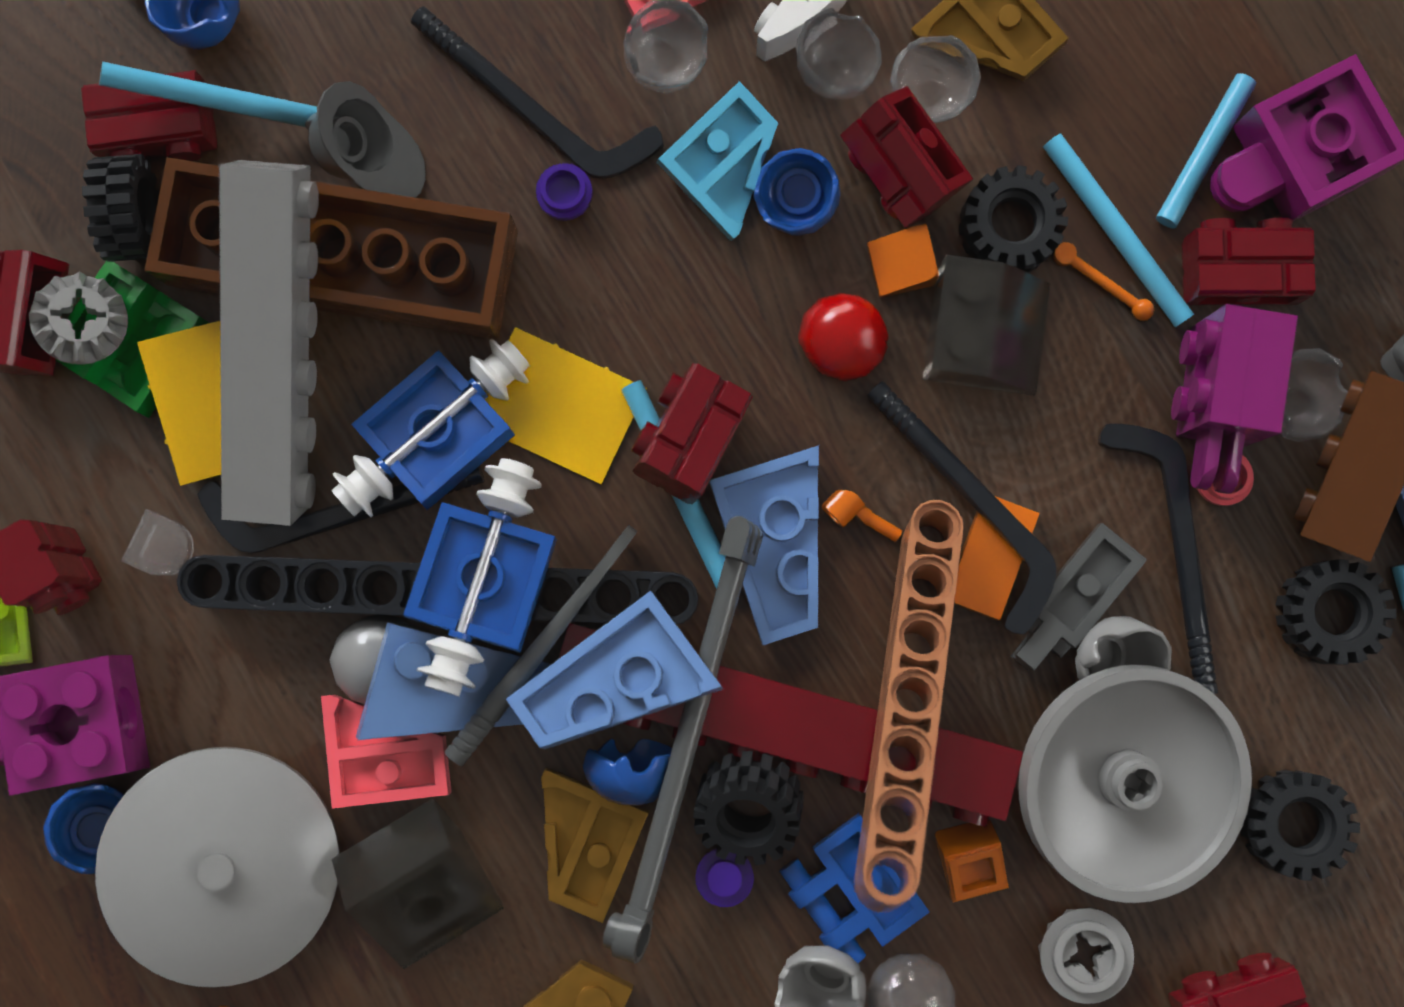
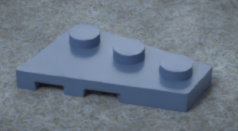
(785, 505)
(614, 676)
(402, 703)

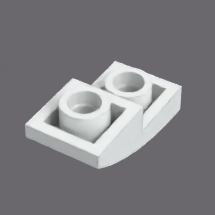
(782, 24)

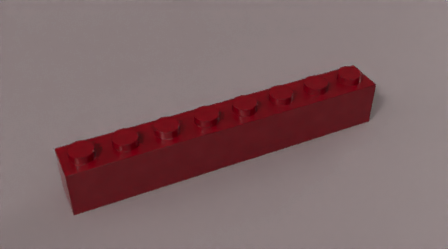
(839, 737)

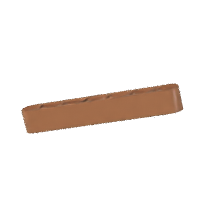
(899, 727)

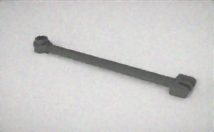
(630, 932)

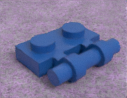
(839, 855)

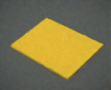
(187, 392)
(567, 410)

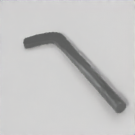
(496, 703)

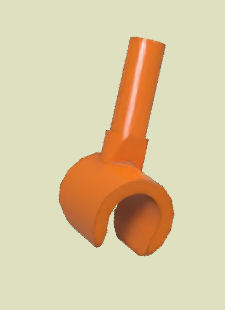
(845, 505)

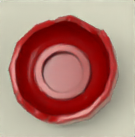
(843, 336)

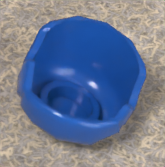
(193, 22)
(797, 192)
(629, 776)
(77, 825)

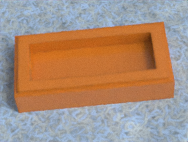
(989, 565)

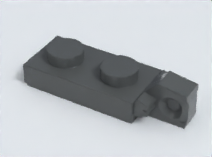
(1080, 595)

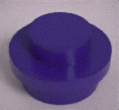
(564, 191)
(722, 880)

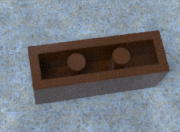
(1361, 472)

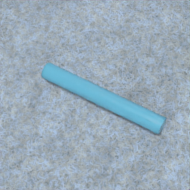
(1206, 150)

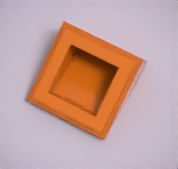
(903, 261)
(971, 860)

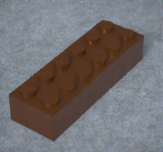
(375, 252)

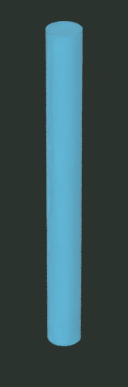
(204, 94)
(1118, 230)
(692, 514)

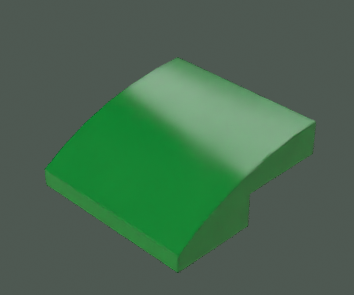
(149, 316)

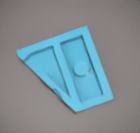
(723, 158)

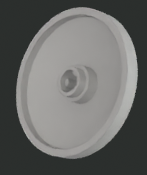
(1135, 783)
(217, 867)

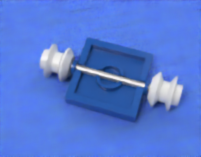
(432, 429)
(480, 576)

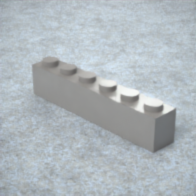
(266, 340)

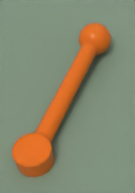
(1066, 255)

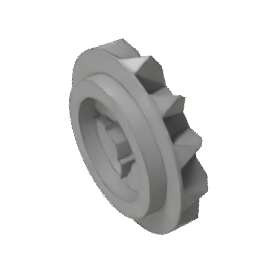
(99, 336)
(1111, 965)

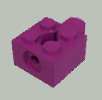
(1310, 144)
(1232, 388)
(71, 723)

